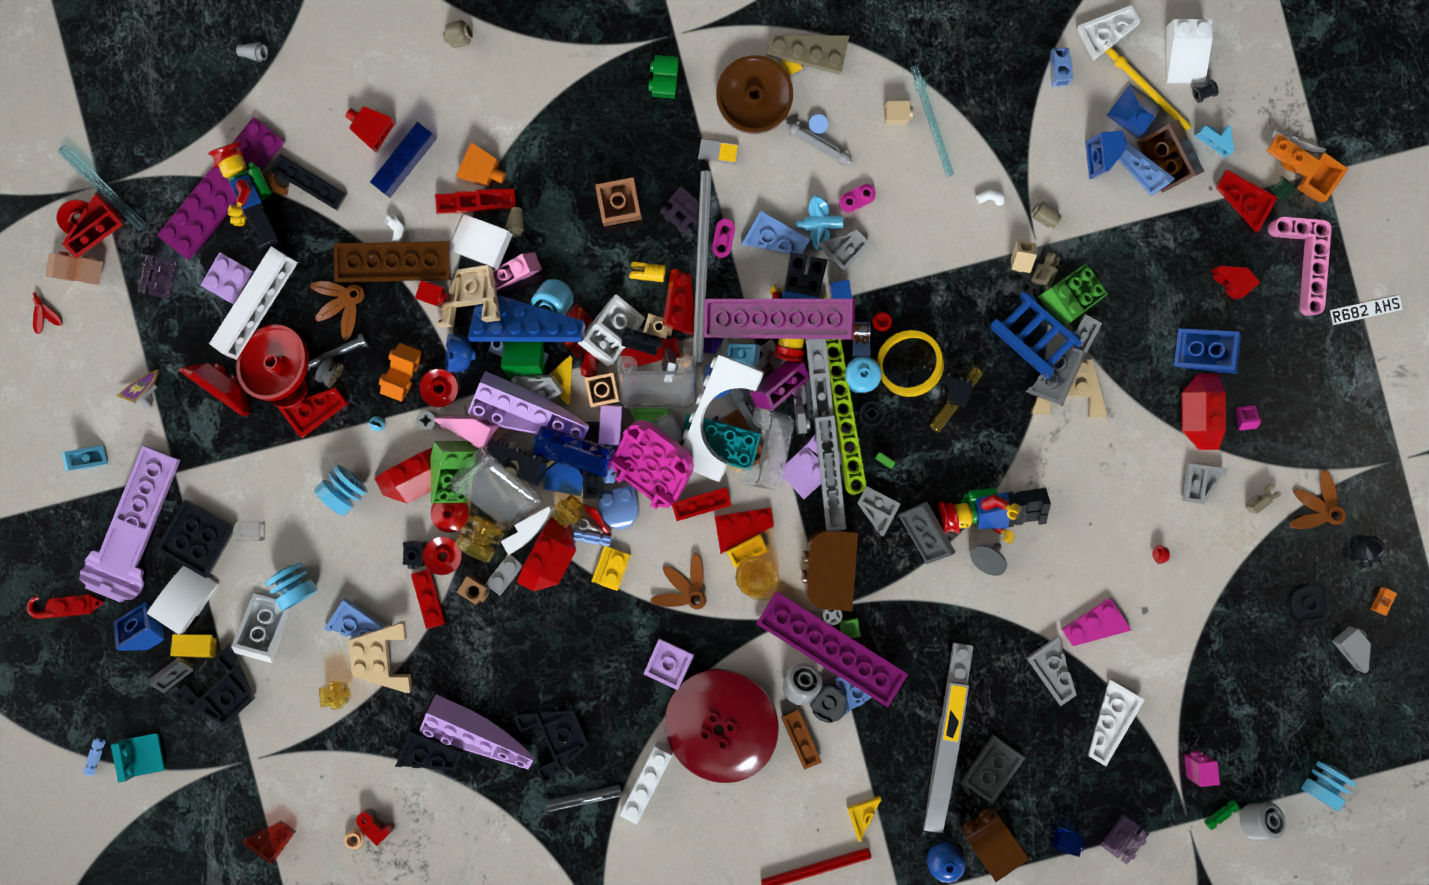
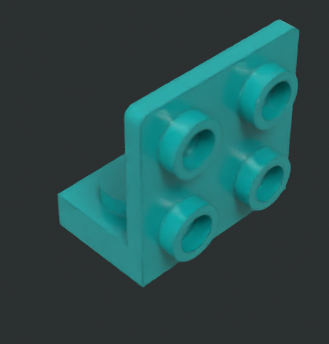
(137, 756)

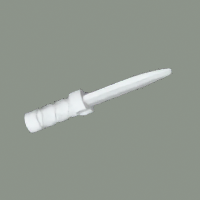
(1305, 146)

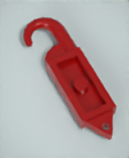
(65, 606)

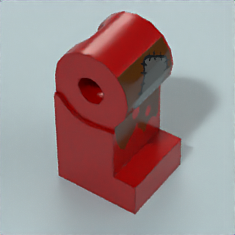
(372, 826)

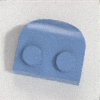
(619, 507)

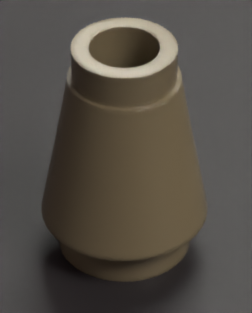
(515, 222)

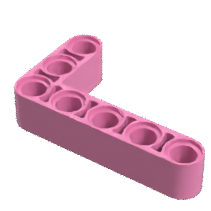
(1310, 258)

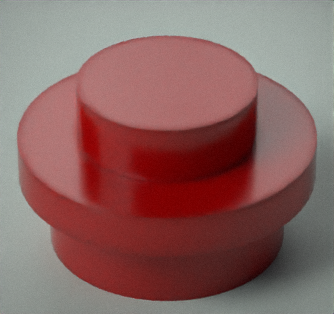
(882, 321)
(1161, 554)

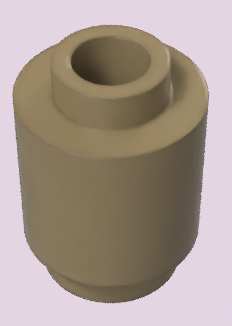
(1046, 214)

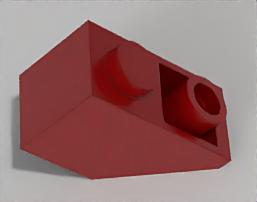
(1236, 280)

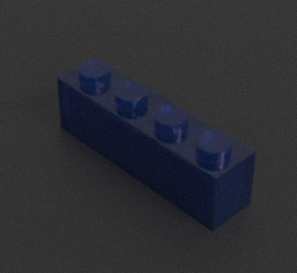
(403, 160)
(573, 451)

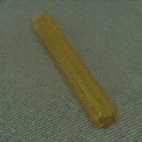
(949, 409)

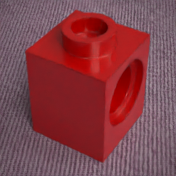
(431, 294)

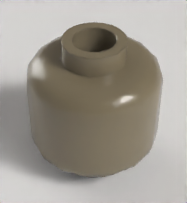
(458, 34)

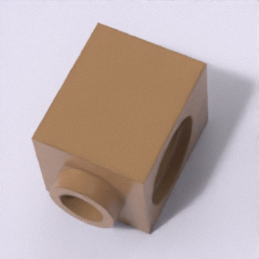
(465, 589)

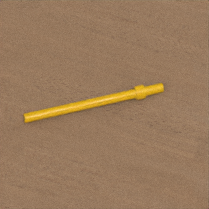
(1121, 62)

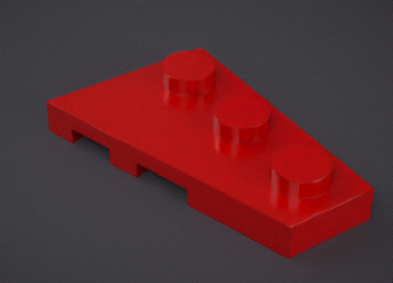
(1246, 198)
(679, 303)
(314, 411)
(742, 526)

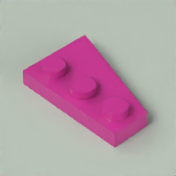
(1096, 624)

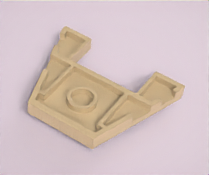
(469, 288)
(1084, 385)
(371, 657)

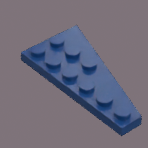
(525, 324)

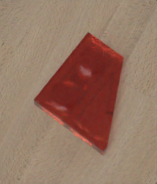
(270, 841)

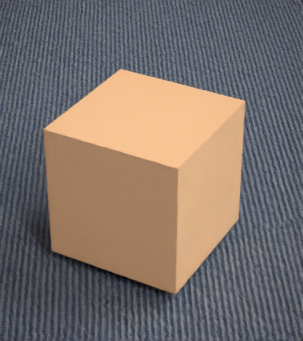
(602, 390)

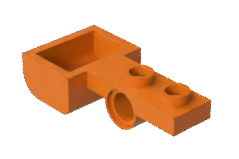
(1319, 174)

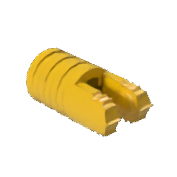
(652, 272)

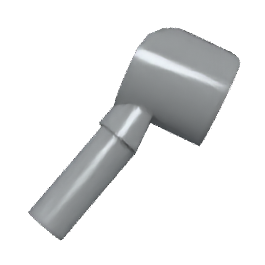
(586, 524)

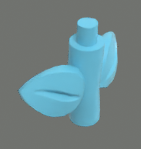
(820, 221)

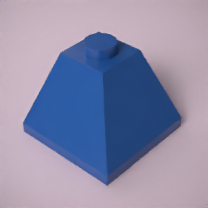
(1133, 111)
(1104, 152)
(137, 630)

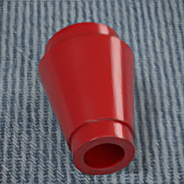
(589, 365)

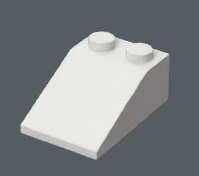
(1188, 50)
(260, 629)

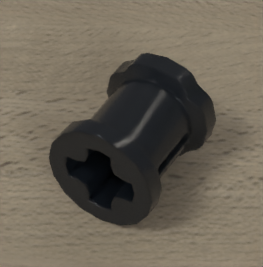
(1205, 91)

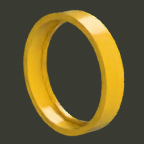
(926, 386)

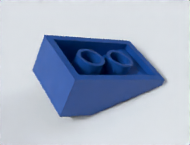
(1208, 350)

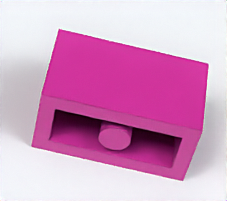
(1202, 769)

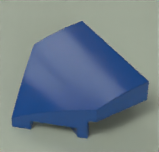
(564, 479)

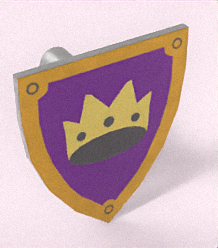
(140, 389)

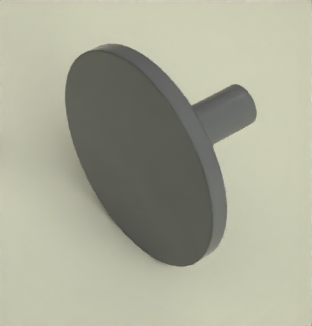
(989, 559)

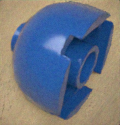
(458, 353)
(946, 862)

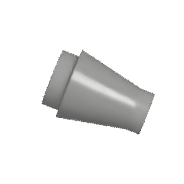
(253, 51)

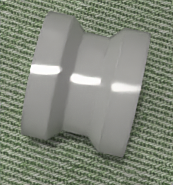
(429, 420)
(834, 616)

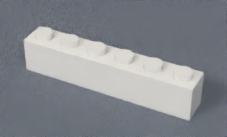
(253, 303)

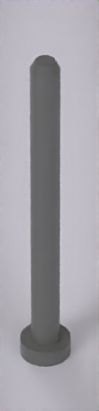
(361, 340)

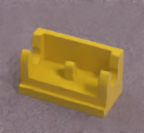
(193, 646)

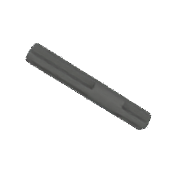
(584, 798)

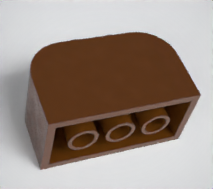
(830, 569)
(993, 844)

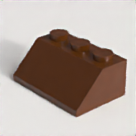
(1172, 152)

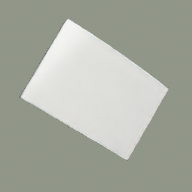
(480, 241)
(606, 331)
(527, 530)
(182, 599)

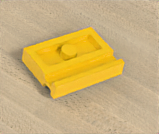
(611, 568)

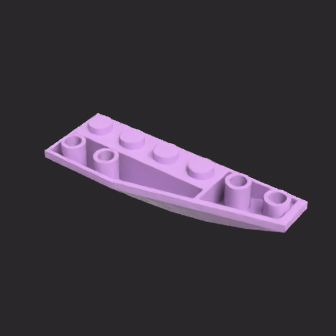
(521, 409)
(472, 732)

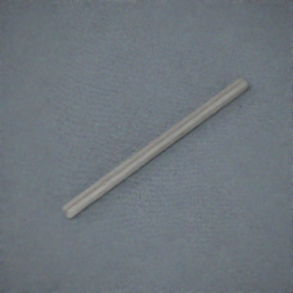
(702, 256)

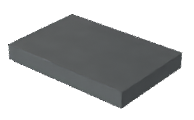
(926, 533)
(993, 769)

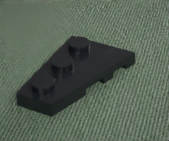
(426, 752)

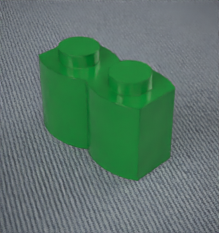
(664, 76)

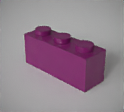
(780, 384)

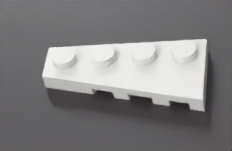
(1115, 717)

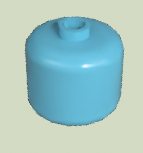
(553, 296)
(870, 374)

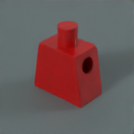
(370, 126)

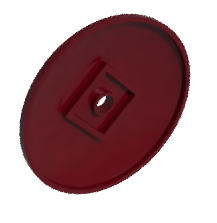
(729, 701)

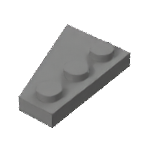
(1052, 669)

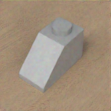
(1354, 647)

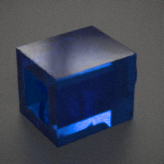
(1068, 842)

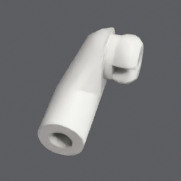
(991, 194)
(397, 226)

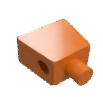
(479, 167)

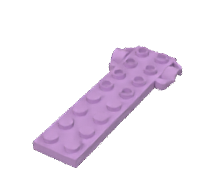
(115, 567)

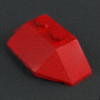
(219, 384)
(1204, 411)
(407, 479)
(548, 557)

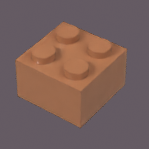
(618, 201)

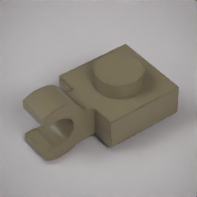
(1046, 272)
(1260, 502)

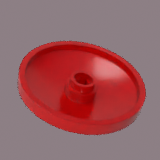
(273, 363)

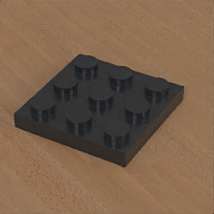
(196, 538)

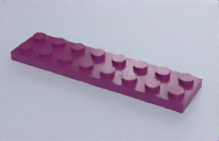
(213, 195)
(779, 318)
(832, 649)

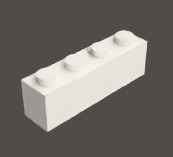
(646, 783)

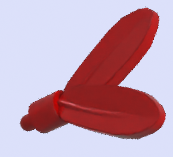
(41, 311)
(597, 517)

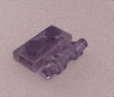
(688, 206)
(162, 278)
(1120, 837)

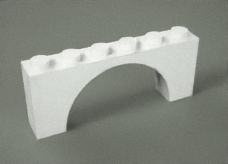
(726, 375)

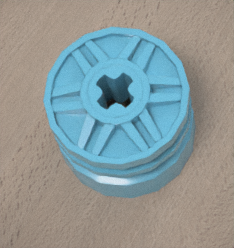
(340, 490)
(291, 586)
(1328, 785)

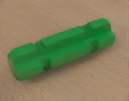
(1222, 814)

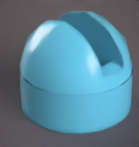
(379, 419)

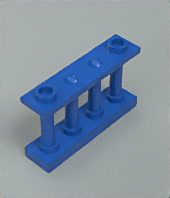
(1031, 353)

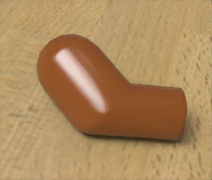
(274, 187)

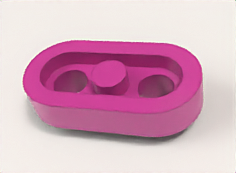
(857, 198)
(722, 238)

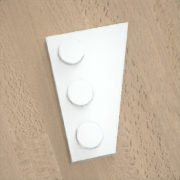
(1107, 30)

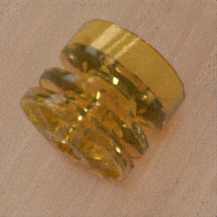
(479, 539)
(760, 567)

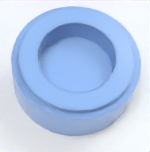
(818, 124)

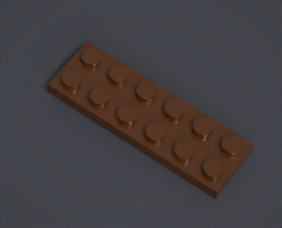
(392, 261)

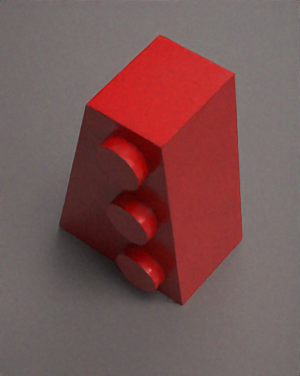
(93, 225)

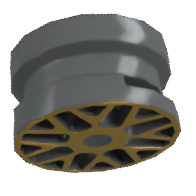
(328, 372)

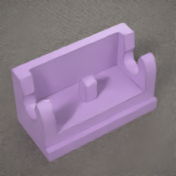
(611, 425)

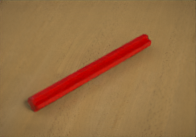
(818, 868)

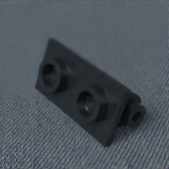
(640, 341)

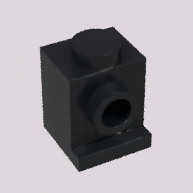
(416, 547)

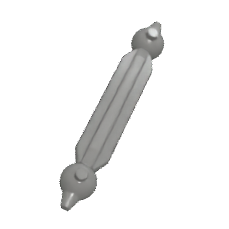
(819, 143)

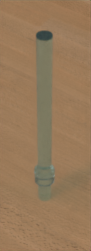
(920, 86)

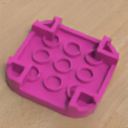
(653, 463)

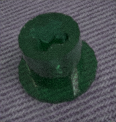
(1283, 189)

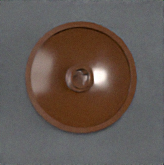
(754, 94)

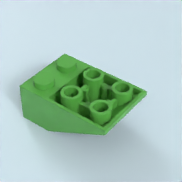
(1073, 295)
(446, 461)

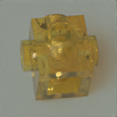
(568, 511)
(334, 695)

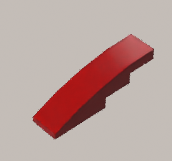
(475, 201)

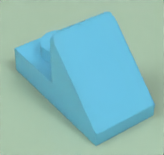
(1219, 142)
(744, 353)
(84, 458)

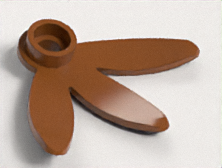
(344, 300)
(1314, 503)
(689, 591)

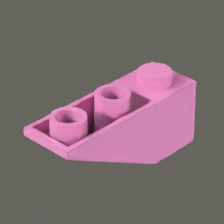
(516, 270)
(471, 428)

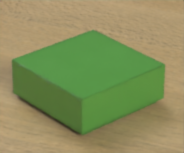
(884, 460)
(850, 627)

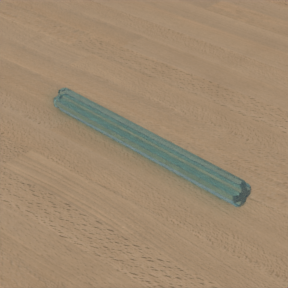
(100, 185)

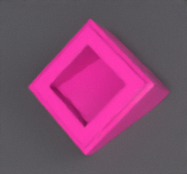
(1247, 417)

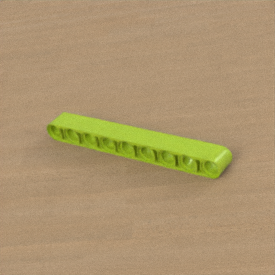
(848, 418)

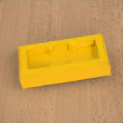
(747, 549)

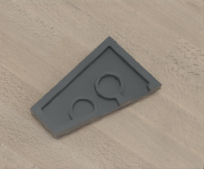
(1059, 385)

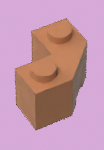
(71, 269)

